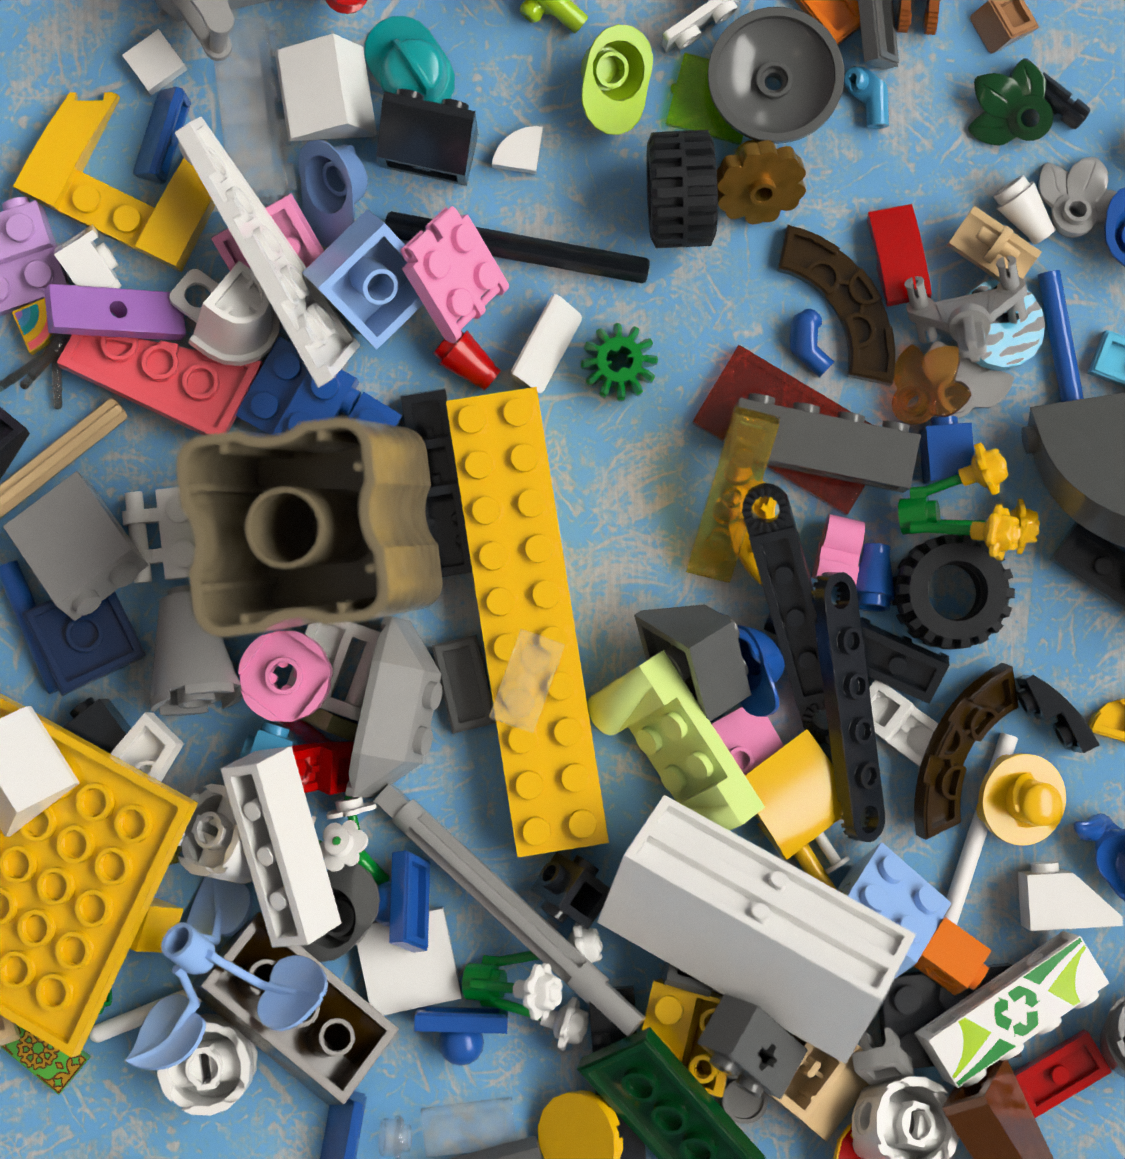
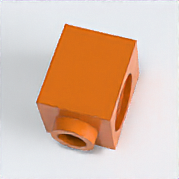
(954, 958)

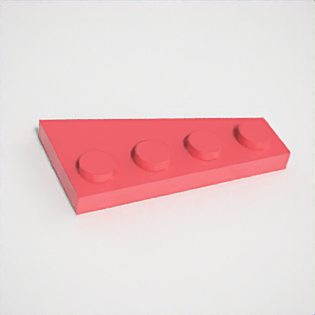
(163, 378)

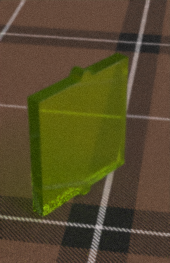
(692, 103)

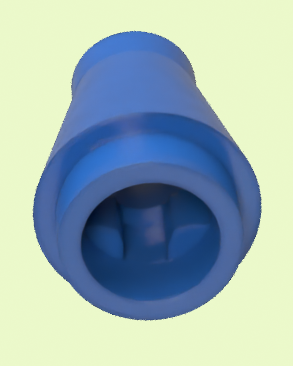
(875, 578)

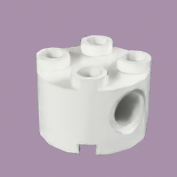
(212, 839)
(214, 1072)
(903, 1121)

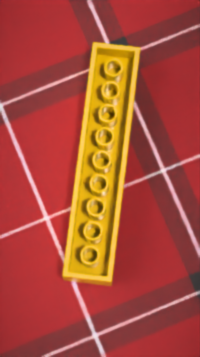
(525, 587)

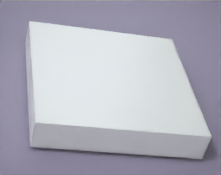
(409, 980)

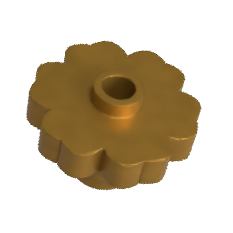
(760, 181)

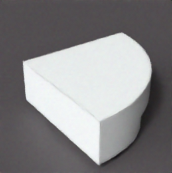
(519, 151)

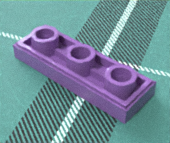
(89, 309)

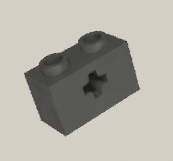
(752, 1047)

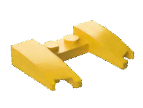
(57, 180)

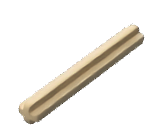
(60, 454)

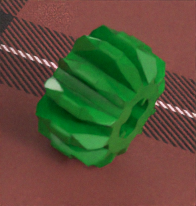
(613, 347)

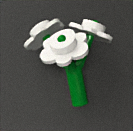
(347, 842)

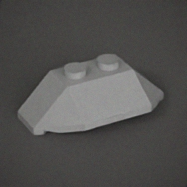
(395, 710)

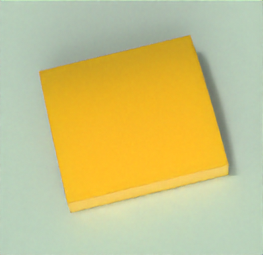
(796, 793)

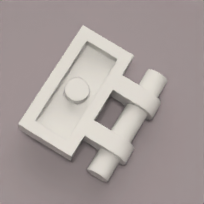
(175, 533)

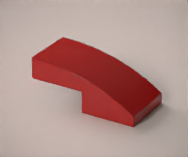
(898, 251)
(324, 766)

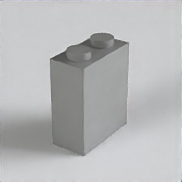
(75, 546)

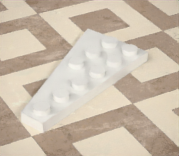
(274, 265)

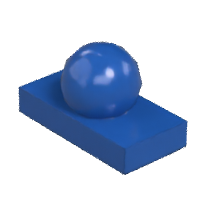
(406, 902)
(461, 1029)

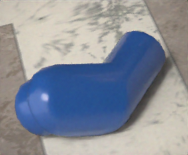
(805, 339)

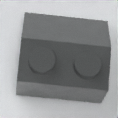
(703, 651)

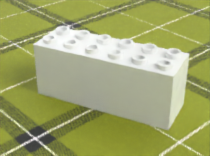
(755, 927)

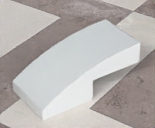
(900, 722)

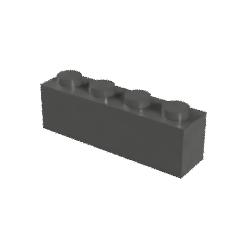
(840, 445)

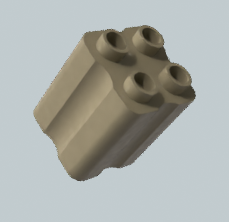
(308, 526)

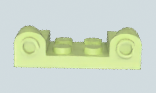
(677, 741)

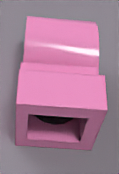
(839, 547)

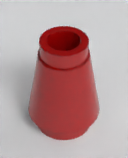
(467, 360)

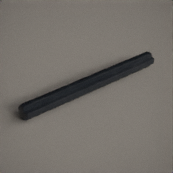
(539, 250)

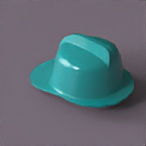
(408, 57)

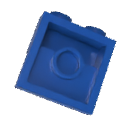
(288, 394)

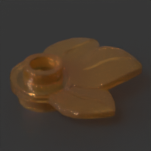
(930, 378)

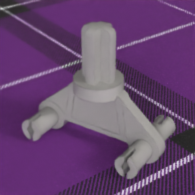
(968, 316)

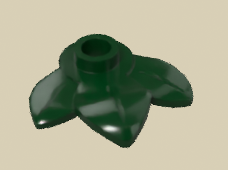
(1006, 100)

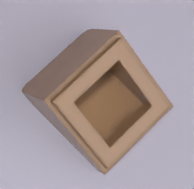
(1003, 23)

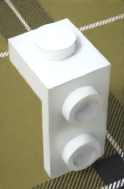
(688, 29)

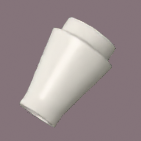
(1024, 208)

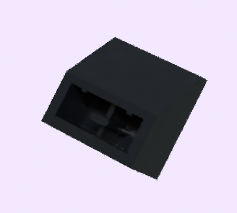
(427, 136)

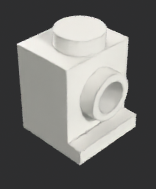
(87, 262)

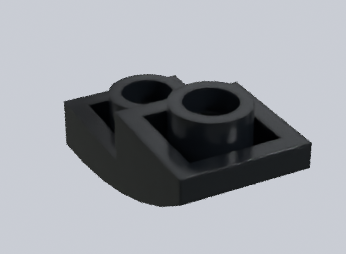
(1046, 702)

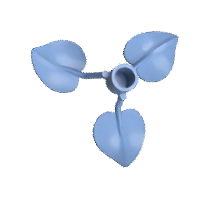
(172, 1026)

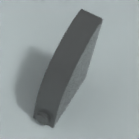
(1083, 460)

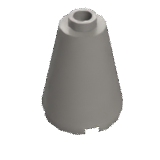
(188, 662)

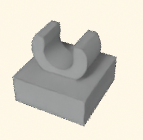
(884, 1062)

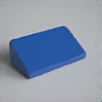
(160, 137)
(344, 1128)

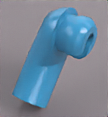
(871, 92)

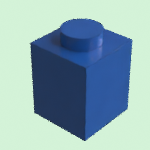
(945, 448)

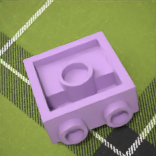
(26, 255)

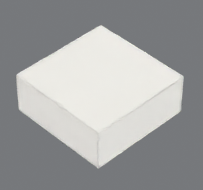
(154, 62)

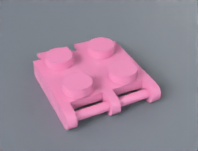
(452, 271)

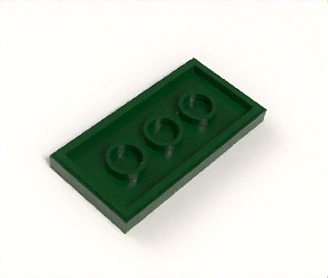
(664, 1101)

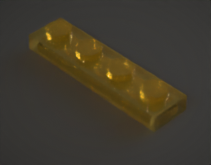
(738, 469)

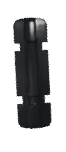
(1059, 99)

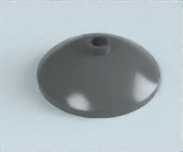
(783, 47)

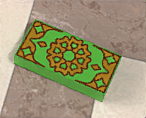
(45, 1061)

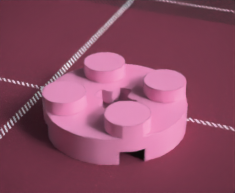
(259, 680)

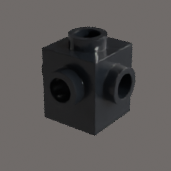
(571, 890)

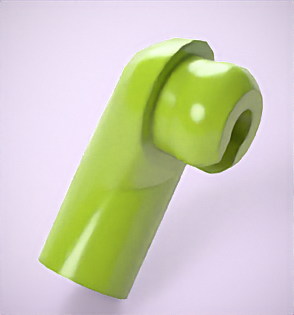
(563, 10)

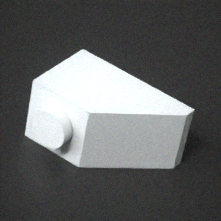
(1060, 900)

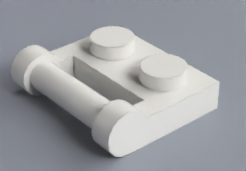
(336, 642)

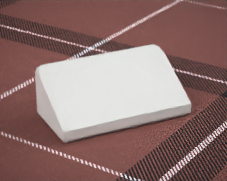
(546, 344)

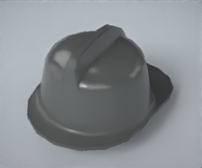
(358, 907)

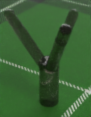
(37, 365)

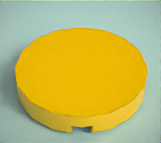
(579, 1128)

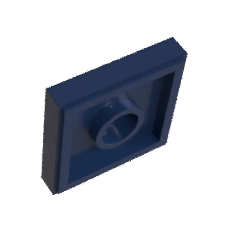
(83, 648)

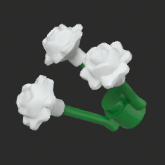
(539, 991)

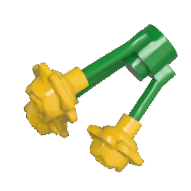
(1000, 531)

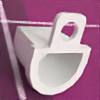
(234, 321)

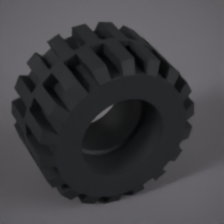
(681, 189)
(990, 586)

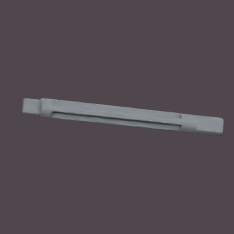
(508, 908)

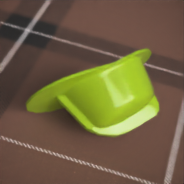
(616, 79)

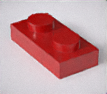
(1061, 1072)

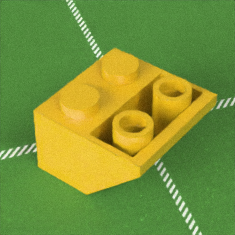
(679, 1022)

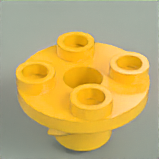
(1021, 799)

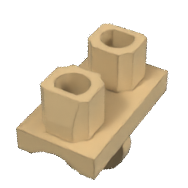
(986, 240)

